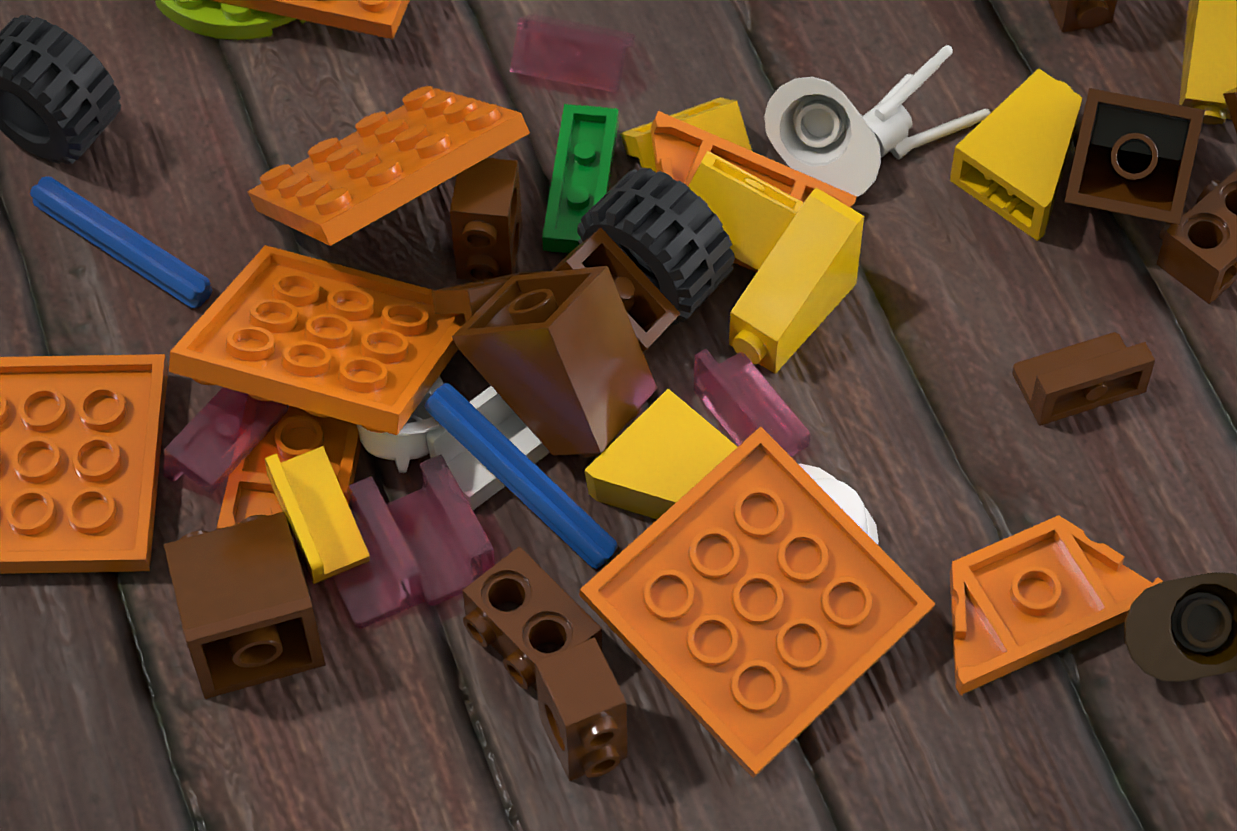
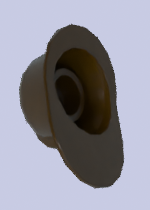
(1185, 627)

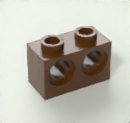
(486, 219)
(1204, 245)
(544, 615)

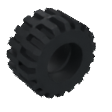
(52, 90)
(666, 236)

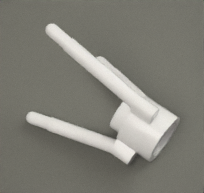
(892, 121)

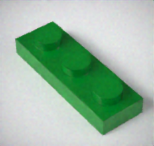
(579, 172)

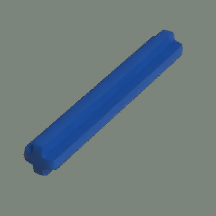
(121, 242)
(521, 475)

